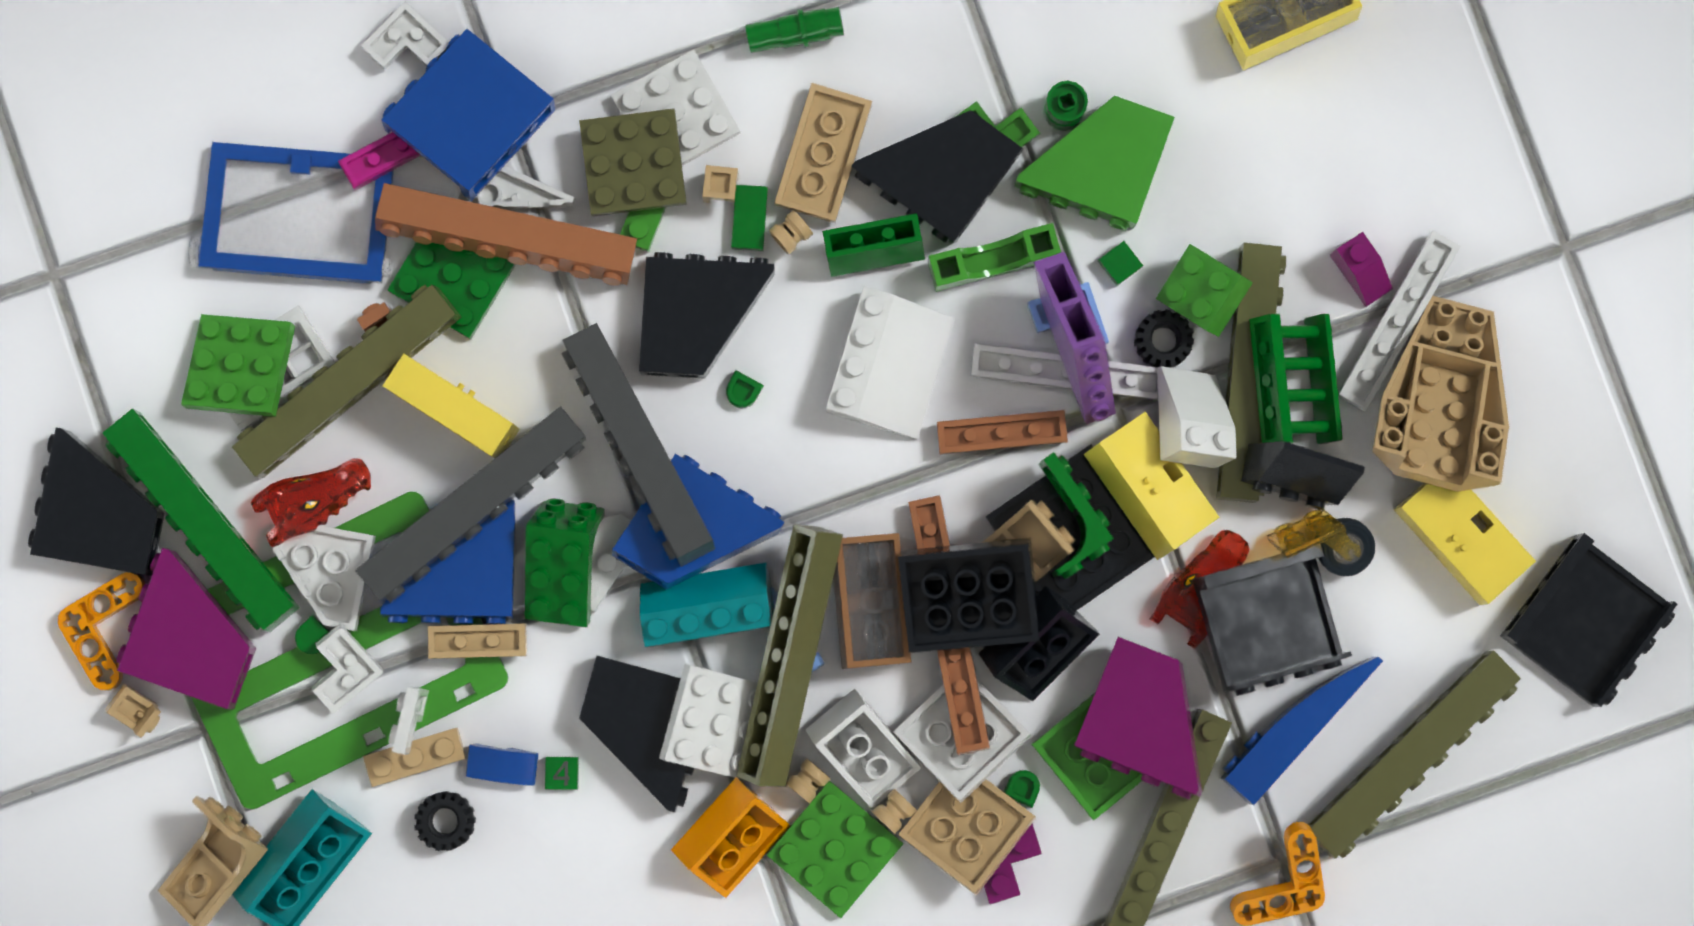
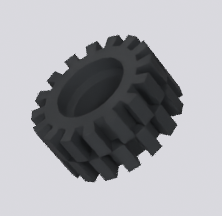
(1167, 320)
(425, 826)

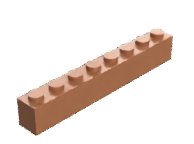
(505, 234)

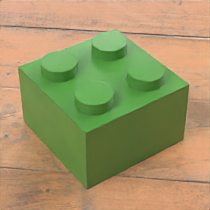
(1204, 290)

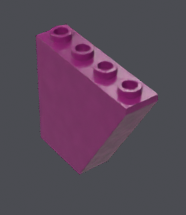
(185, 637)
(1143, 719)

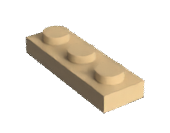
(477, 641)
(424, 755)

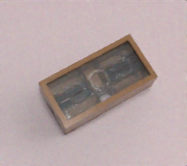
(870, 602)

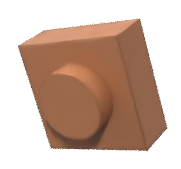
(374, 316)

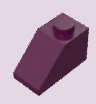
(1362, 268)

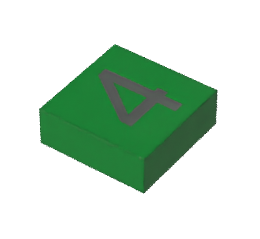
(562, 773)

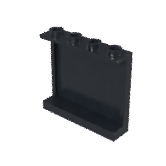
(1268, 621)
(1588, 622)

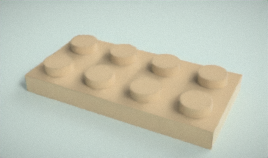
(823, 153)

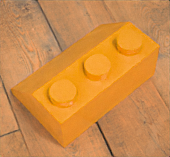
(730, 837)

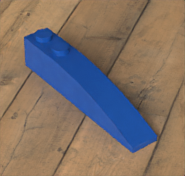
(1291, 732)

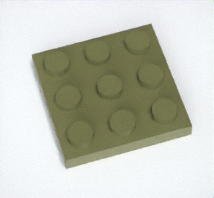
(633, 162)

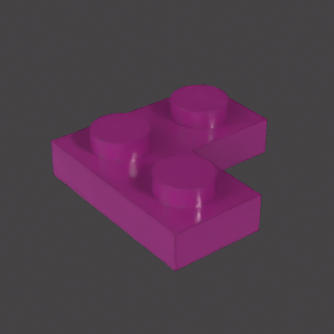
(1003, 883)

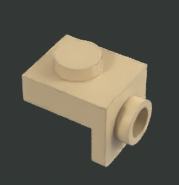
(134, 710)

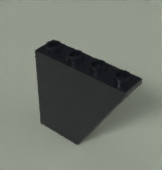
(942, 172)
(695, 310)
(92, 511)
(630, 716)

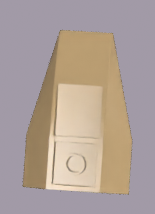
(1446, 402)

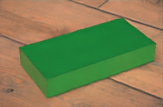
(749, 217)

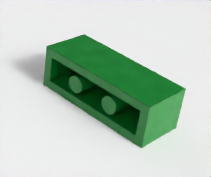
(873, 245)

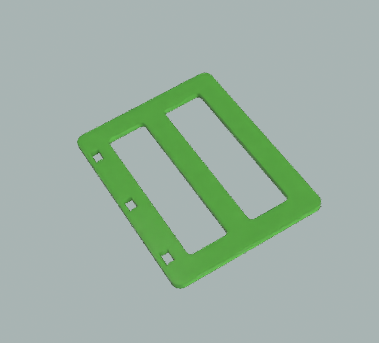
(347, 743)

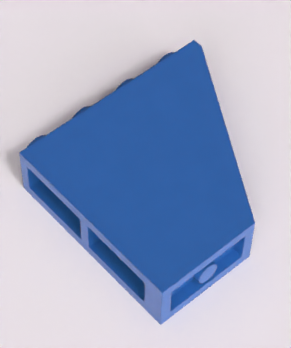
(727, 514)
(469, 583)

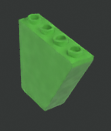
(1102, 163)

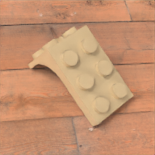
(1047, 541)
(213, 864)

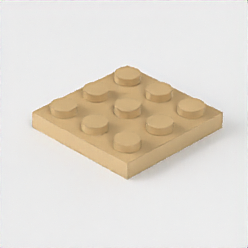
(968, 836)

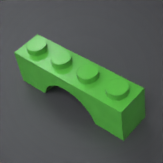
(993, 259)

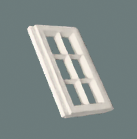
(299, 319)

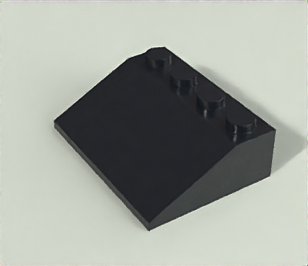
(969, 595)

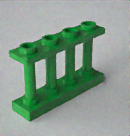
(1271, 379)

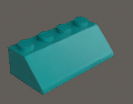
(707, 605)
(301, 862)

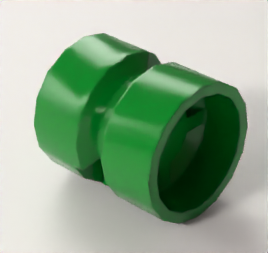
(1065, 105)

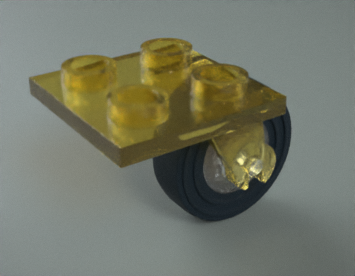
(1344, 541)

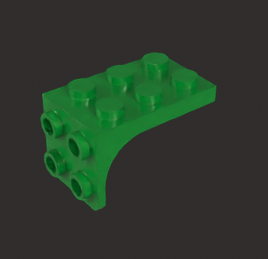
(1091, 523)
(560, 562)

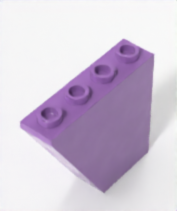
(1076, 337)

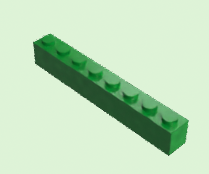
(200, 520)

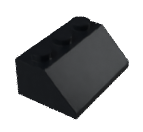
(1299, 473)
(1036, 664)

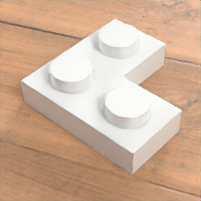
(403, 31)
(352, 669)
(412, 709)

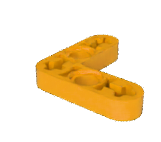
(91, 618)
(1299, 883)

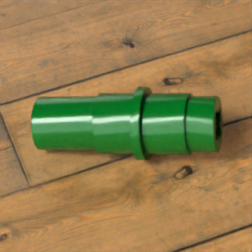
(795, 29)

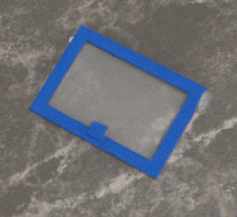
(289, 216)

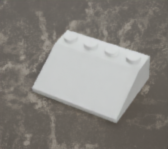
(889, 363)

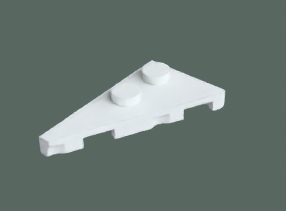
(517, 191)

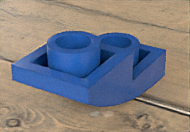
(502, 765)

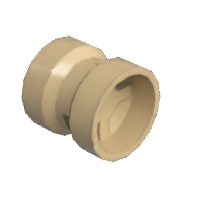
(796, 227)
(808, 780)
(896, 808)

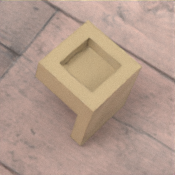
(720, 183)

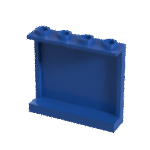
(469, 113)

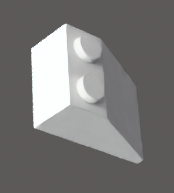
(1194, 419)
(862, 748)

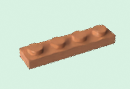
(1002, 432)

